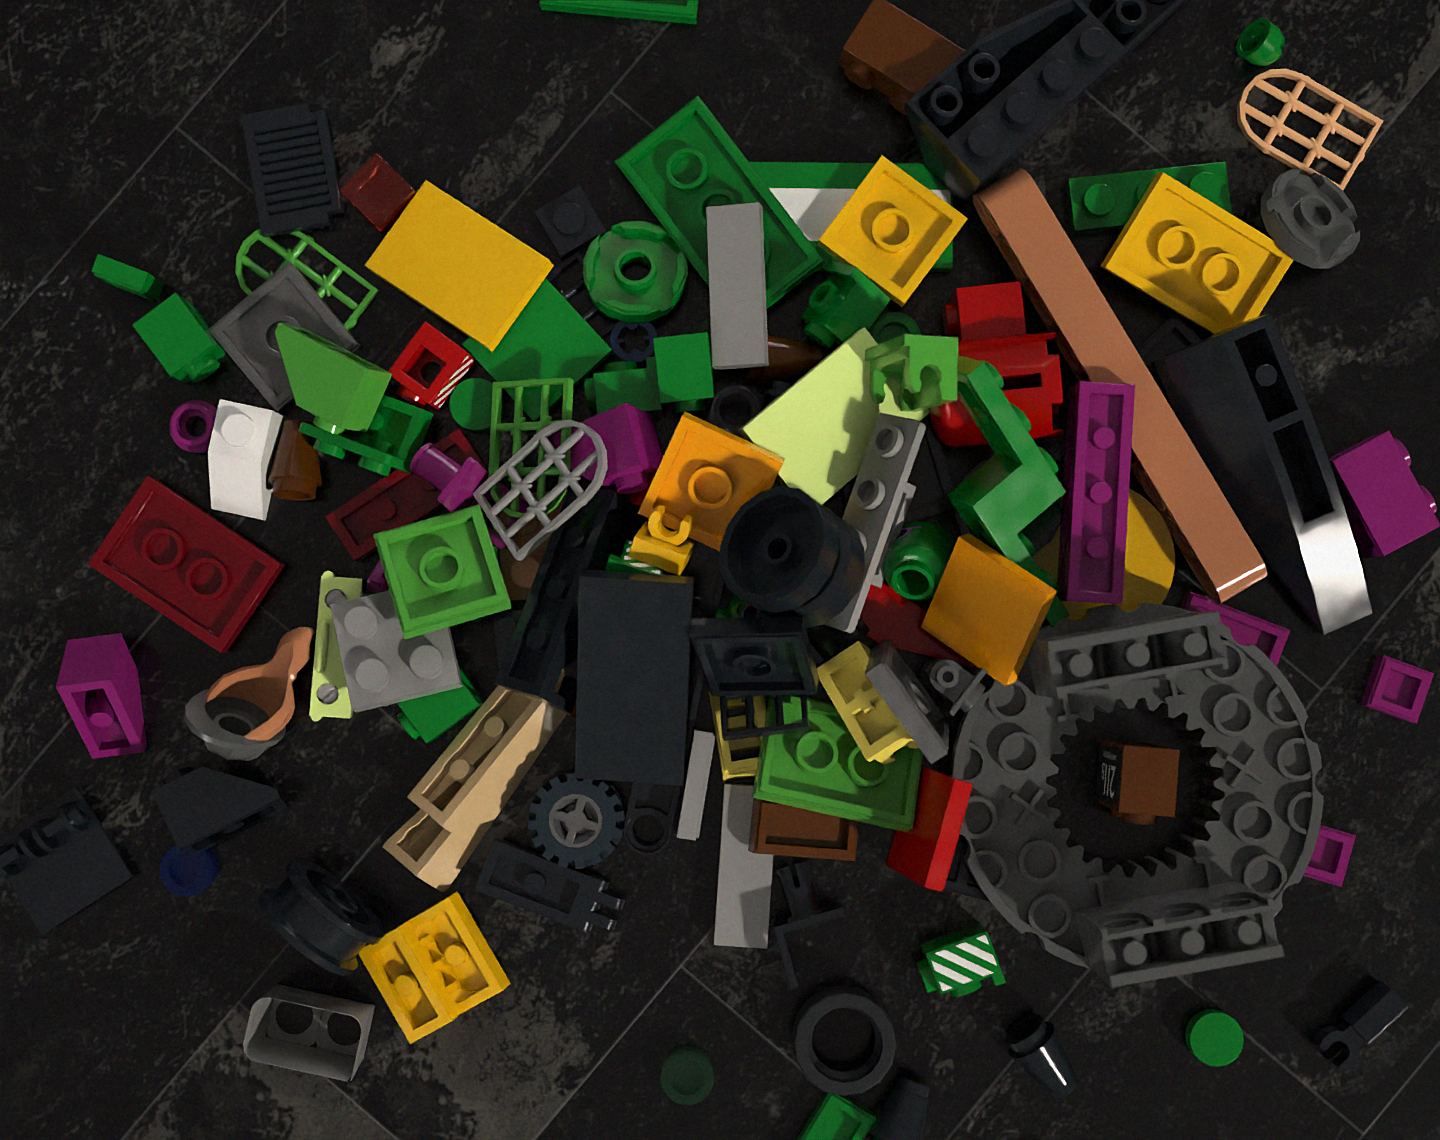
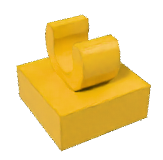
(661, 546)

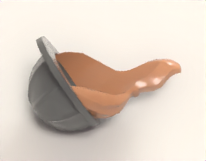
(250, 705)

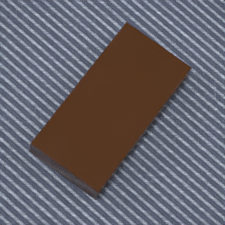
(801, 832)

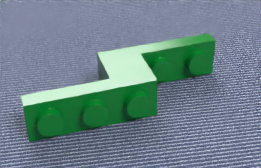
(1010, 485)

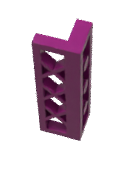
(1096, 492)

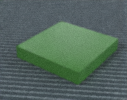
(442, 571)

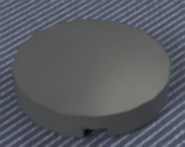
(1310, 219)

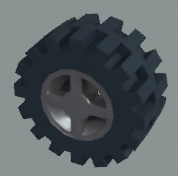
(570, 836)

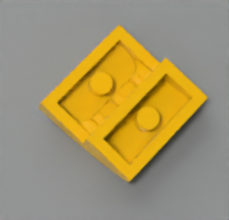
(434, 967)

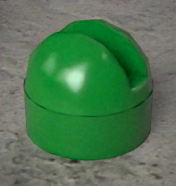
(1261, 42)

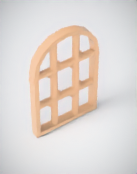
(1314, 145)

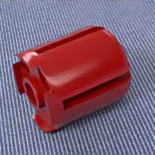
(1022, 364)

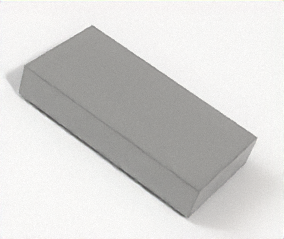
(696, 784)

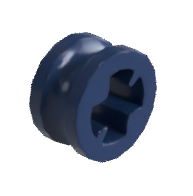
(635, 355)

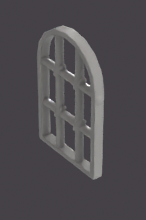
(522, 485)

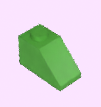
(331, 380)

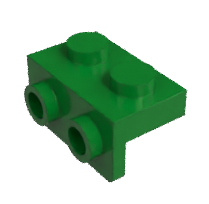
(390, 441)

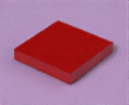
(929, 847)

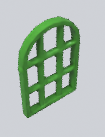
(326, 283)
(520, 425)

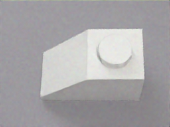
(242, 458)

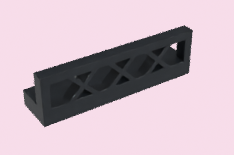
(548, 624)

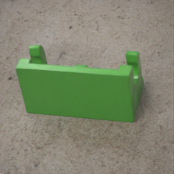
(922, 367)

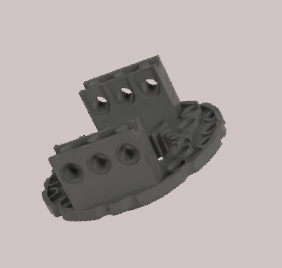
(1261, 820)

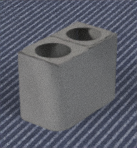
(329, 1057)

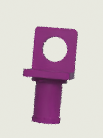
(458, 483)

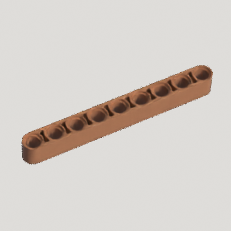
(1102, 352)

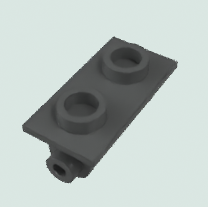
(955, 685)

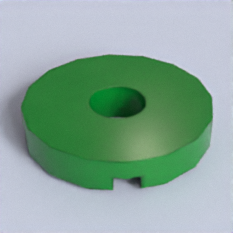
(635, 299)

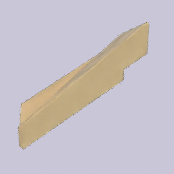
(472, 784)

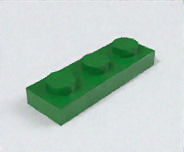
(1110, 199)

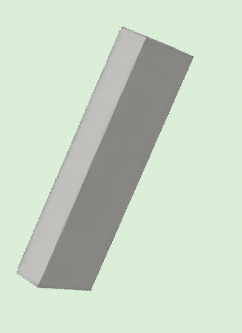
(737, 286)
(742, 876)

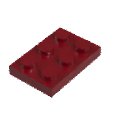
(186, 564)

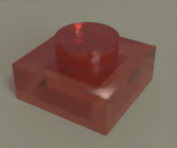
(378, 192)

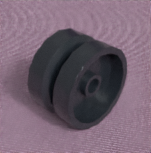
(791, 556)

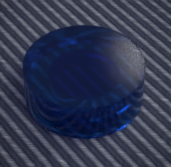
(188, 875)

